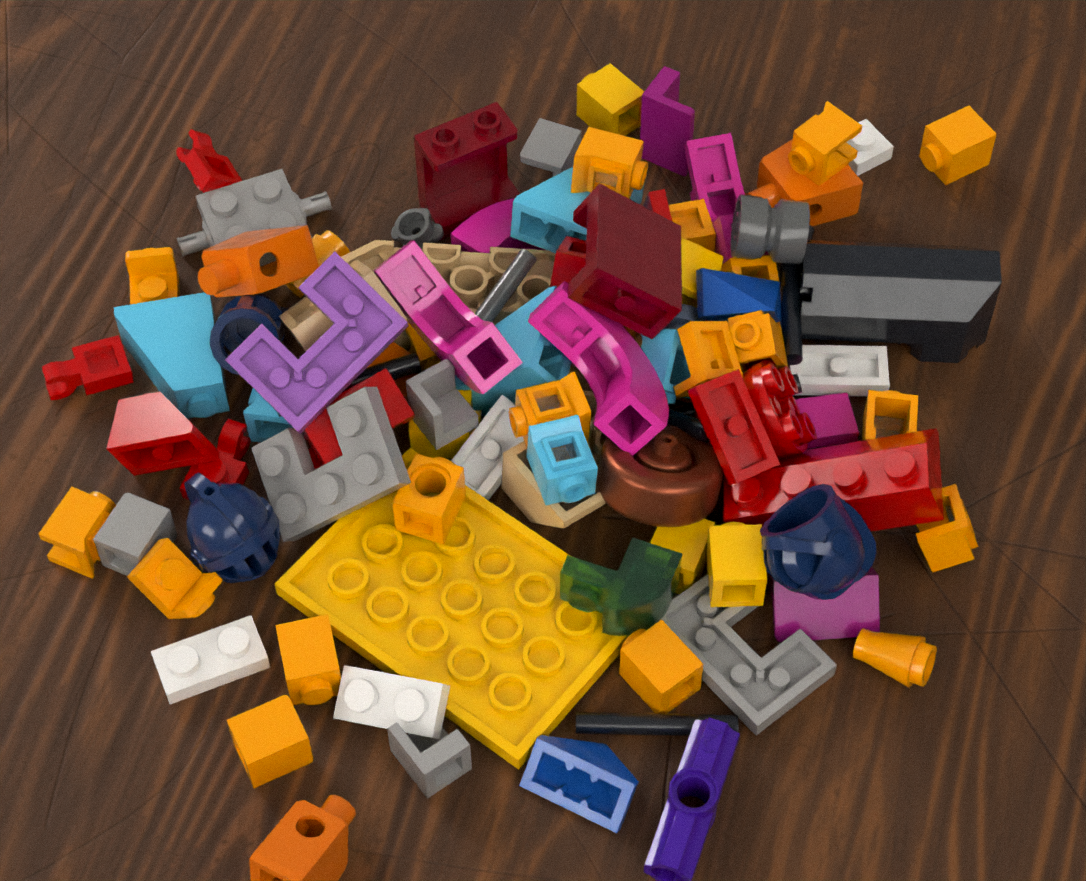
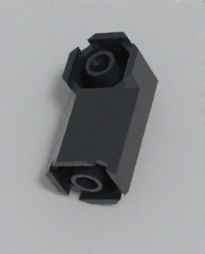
(900, 293)

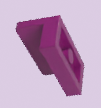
(666, 123)
(826, 618)

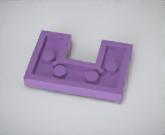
(308, 385)

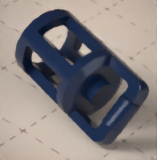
(240, 319)

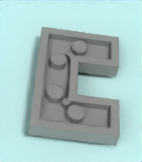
(364, 473)
(749, 685)

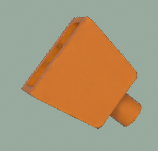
(831, 201)
(235, 267)
(306, 844)

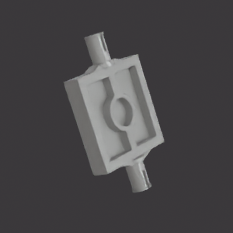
(251, 206)

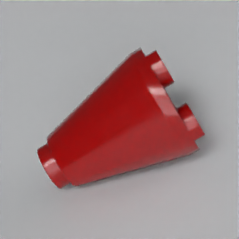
(774, 400)

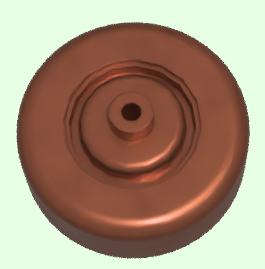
(663, 484)

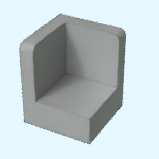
(551, 146)
(439, 406)
(132, 532)
(429, 760)

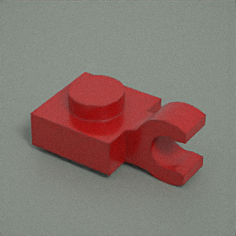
(206, 166)
(95, 366)
(228, 467)

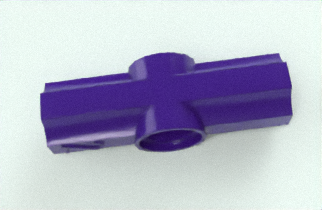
(701, 775)

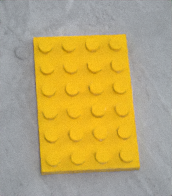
(459, 615)

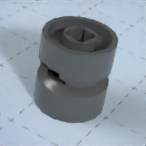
(777, 230)

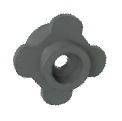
(416, 221)

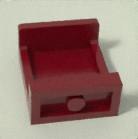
(464, 165)
(630, 263)

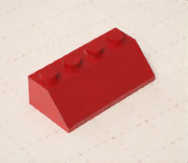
(884, 479)

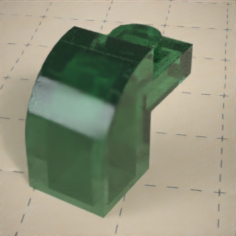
(630, 597)

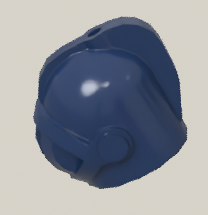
(227, 527)
(817, 544)

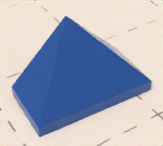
(731, 294)
(581, 779)

